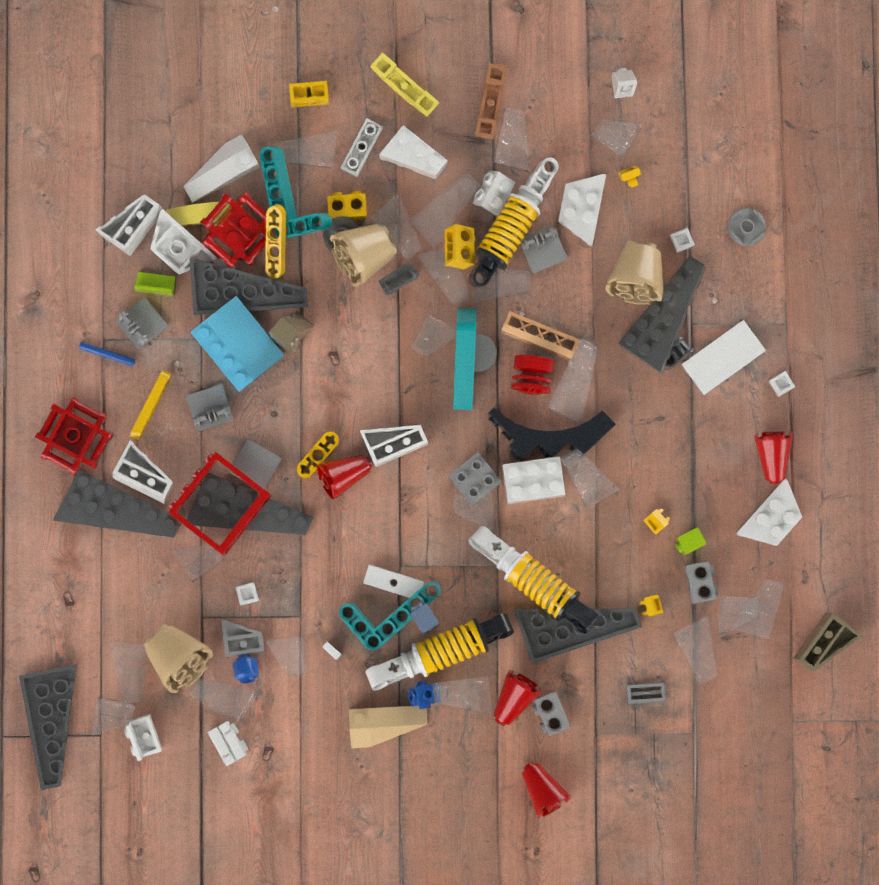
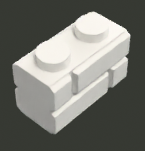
(228, 743)

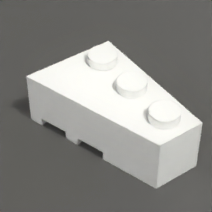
(413, 153)
(131, 225)
(392, 443)
(142, 475)

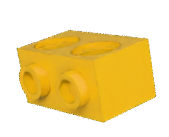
(309, 94)
(346, 201)
(459, 246)

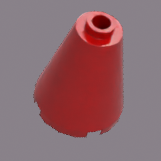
(774, 454)
(342, 474)
(515, 697)
(543, 790)

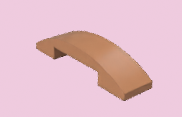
(491, 101)

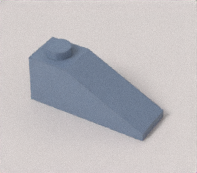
(424, 618)

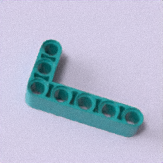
(285, 199)
(464, 359)
(393, 619)

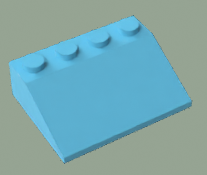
(237, 343)

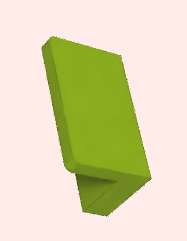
(155, 284)

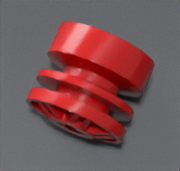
(532, 374)

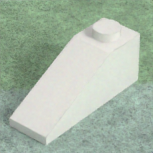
(623, 83)

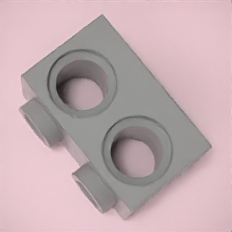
(695, 583)
(555, 712)

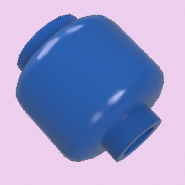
(245, 669)

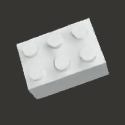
(533, 480)

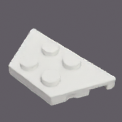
(582, 206)
(177, 245)
(774, 517)

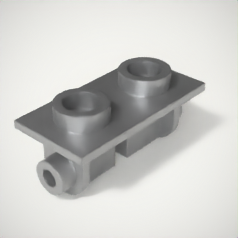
(399, 277)

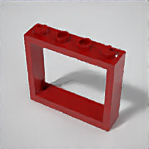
(243, 523)

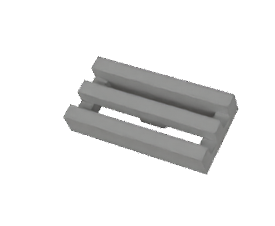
(662, 691)

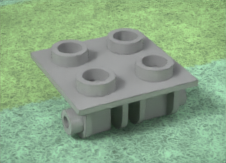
(543, 249)
(141, 323)
(209, 407)
(474, 479)

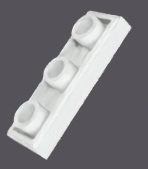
(356, 158)
(382, 579)

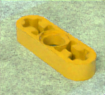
(331, 447)

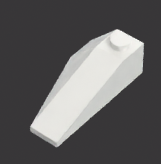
(224, 167)

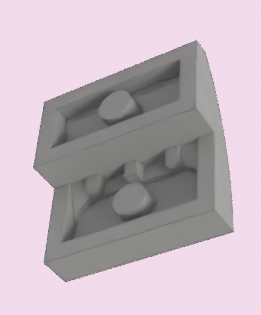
(256, 462)

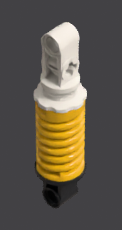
(512, 224)
(534, 581)
(431, 654)

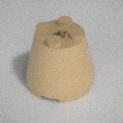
(362, 252)
(637, 274)
(177, 657)

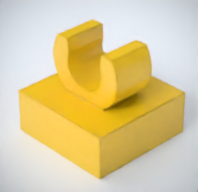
(630, 175)
(656, 521)
(653, 605)

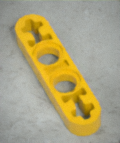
(279, 242)
(150, 405)

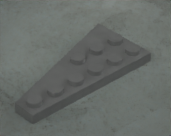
(217, 285)
(661, 322)
(224, 503)
(105, 506)
(549, 638)
(48, 711)

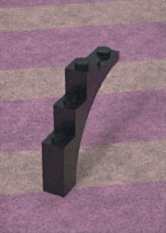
(551, 442)

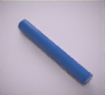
(107, 354)

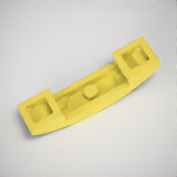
(403, 85)
(194, 213)

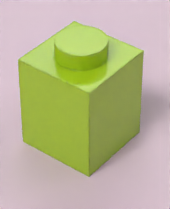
(690, 541)

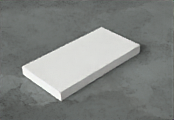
(723, 357)

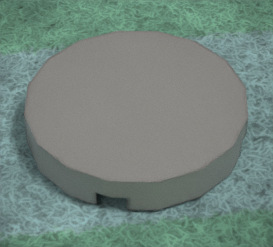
(747, 226)
(484, 353)

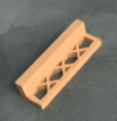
(535, 341)

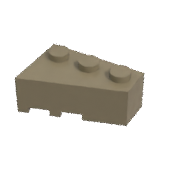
(290, 331)
(825, 642)

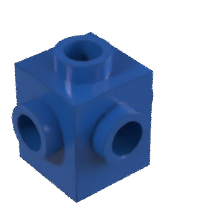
(421, 695)

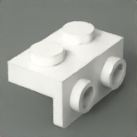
(494, 192)
(142, 736)

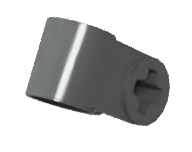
(679, 351)

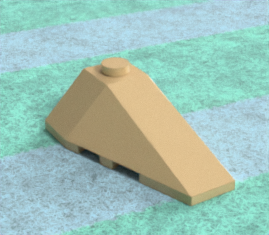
(378, 725)

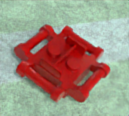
(235, 229)
(73, 436)

